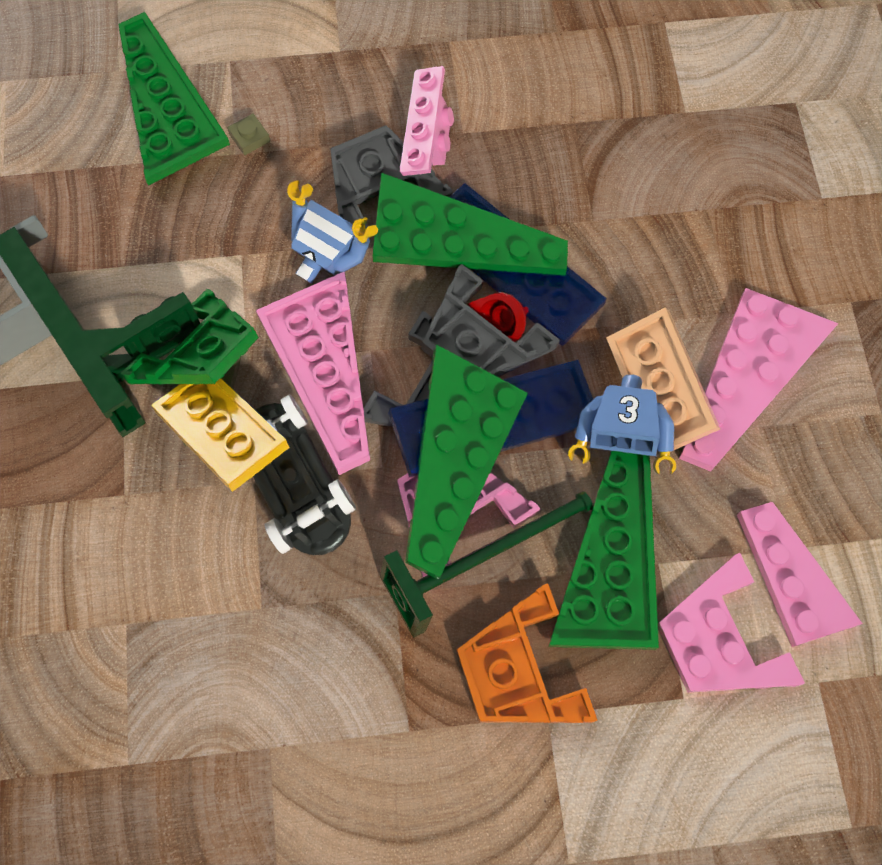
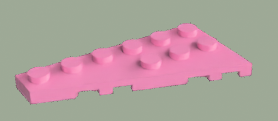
(757, 359)

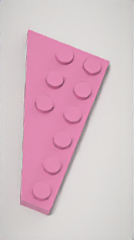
(319, 354)

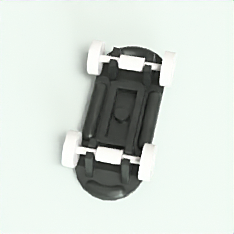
(302, 495)

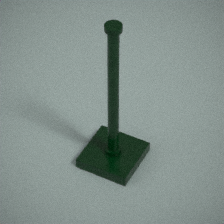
(408, 592)

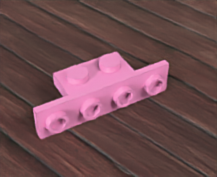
(427, 124)

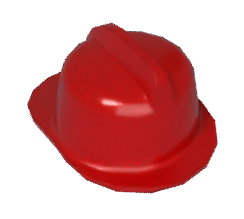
(503, 313)

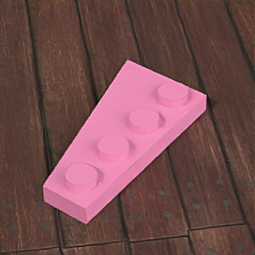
(797, 584)

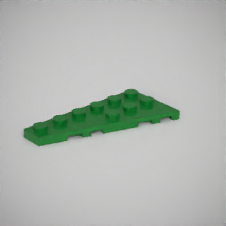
(444, 232)

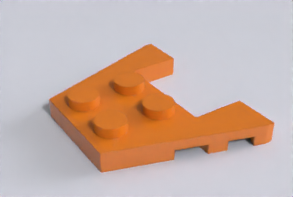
(506, 675)

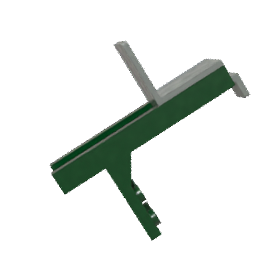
(47, 314)

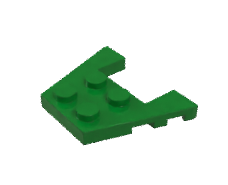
(204, 354)

